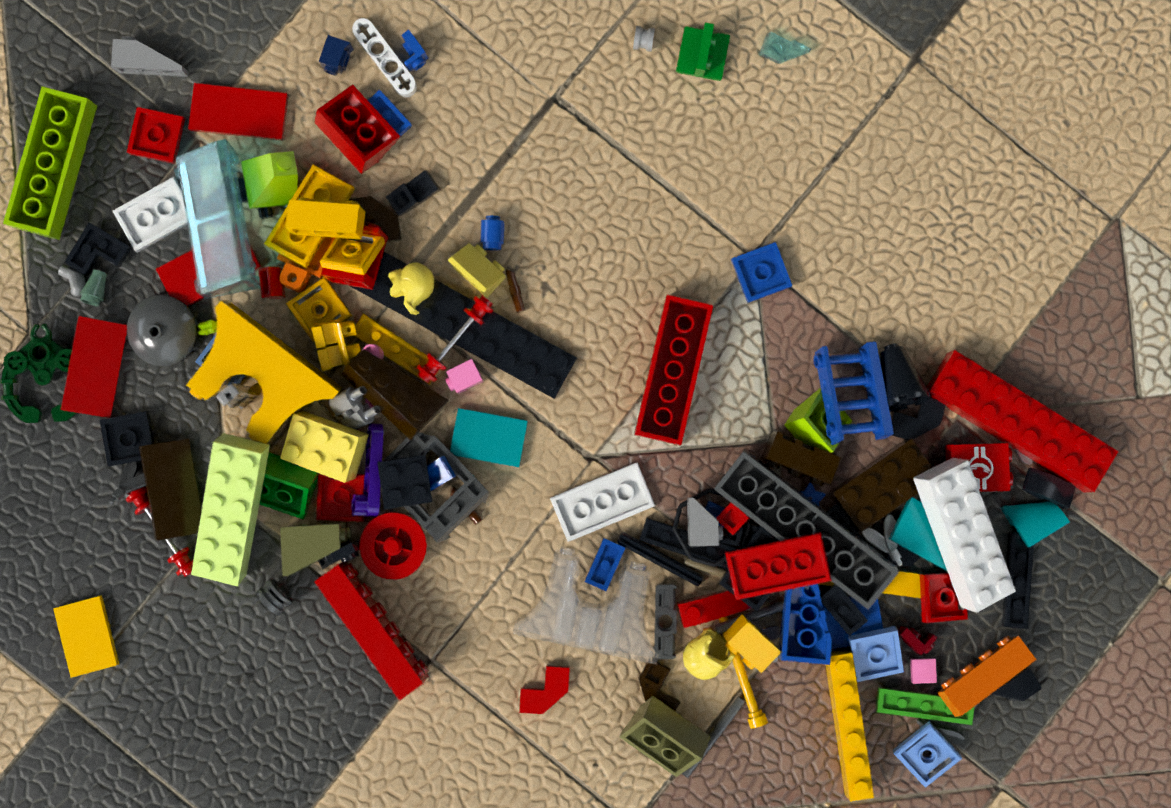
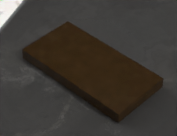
(171, 489)

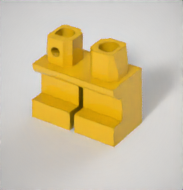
(331, 342)

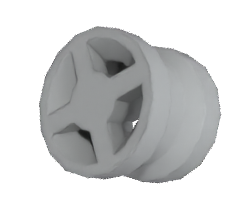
(643, 38)

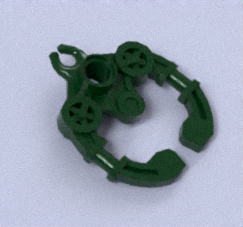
(42, 371)

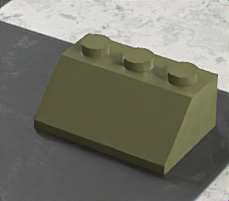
(665, 737)

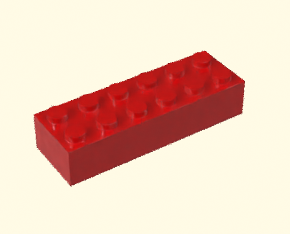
(673, 370)
(372, 629)

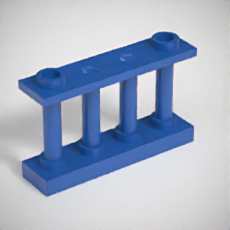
(871, 379)

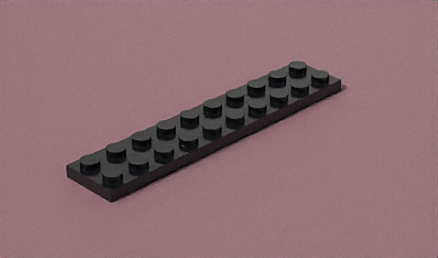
(496, 341)

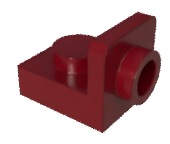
(911, 638)

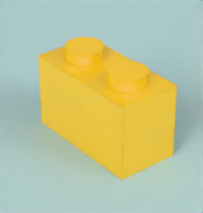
(751, 644)

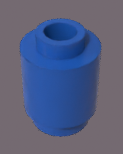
(492, 233)

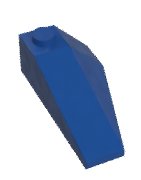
(804, 627)

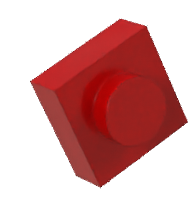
(732, 518)

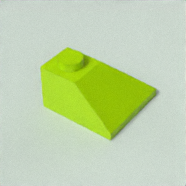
(270, 179)
(809, 423)

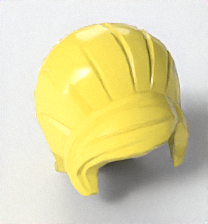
(414, 283)
(707, 655)

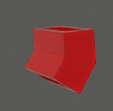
(270, 283)

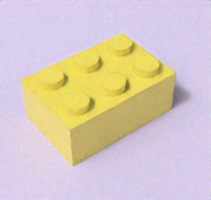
(324, 446)

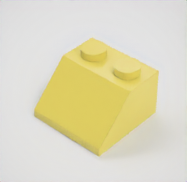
(477, 269)

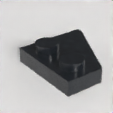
(344, 554)

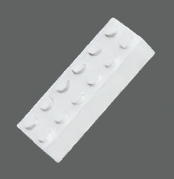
(964, 534)

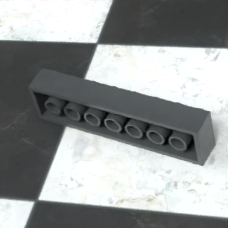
(791, 514)

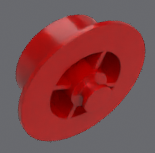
(393, 546)

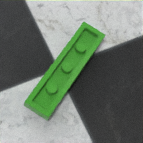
(918, 706)

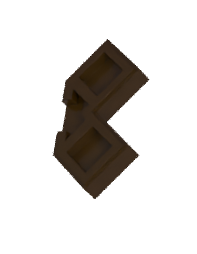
(382, 216)
(651, 681)

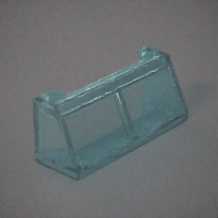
(216, 220)

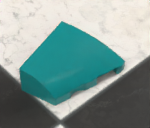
(1035, 520)

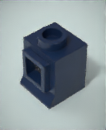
(335, 55)

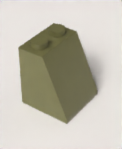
(310, 543)

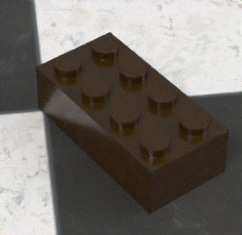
(881, 485)

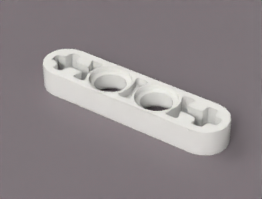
(385, 57)

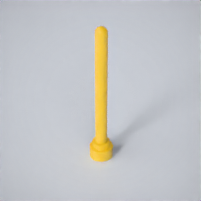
(756, 717)

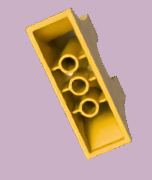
(252, 350)

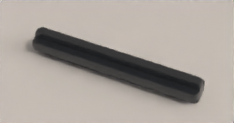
(660, 559)

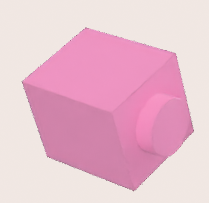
(463, 377)

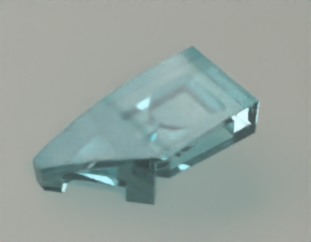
(781, 50)

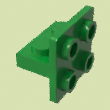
(703, 52)

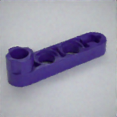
(370, 502)

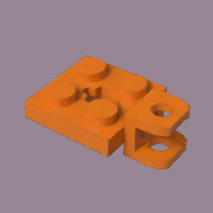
(303, 275)

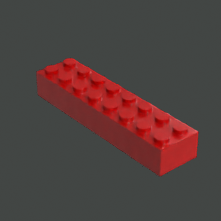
(1021, 422)

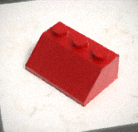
(356, 128)

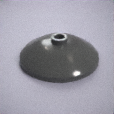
(175, 327)

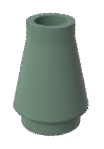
(94, 288)

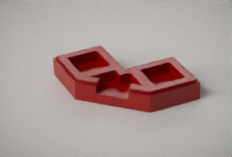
(540, 700)

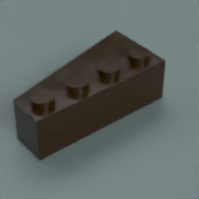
(399, 396)

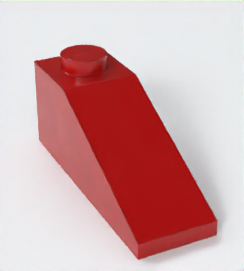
(709, 608)

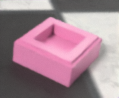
(923, 670)

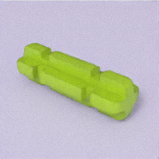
(207, 327)

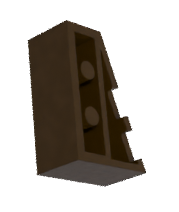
(800, 458)

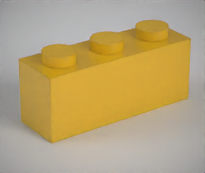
(325, 218)

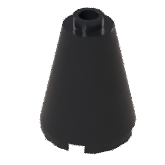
(901, 379)

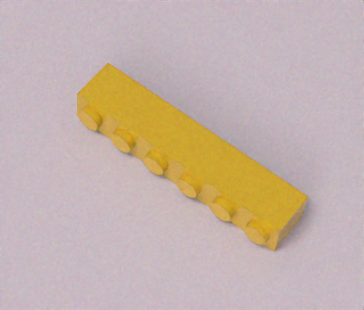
(849, 726)

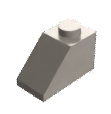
(702, 526)

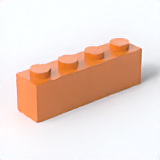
(985, 676)

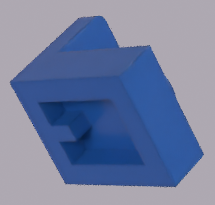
(412, 47)

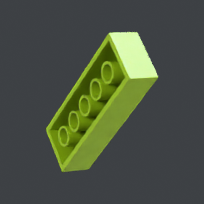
(50, 163)

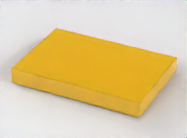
(86, 636)

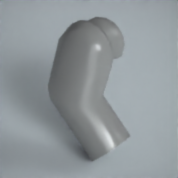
(76, 279)

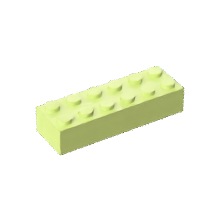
(230, 509)

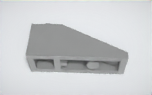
(136, 58)

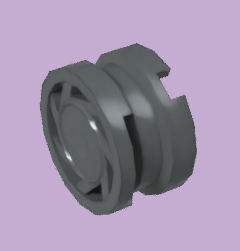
(274, 596)

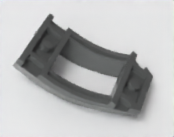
(459, 505)

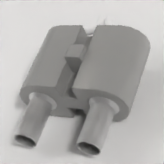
(352, 410)

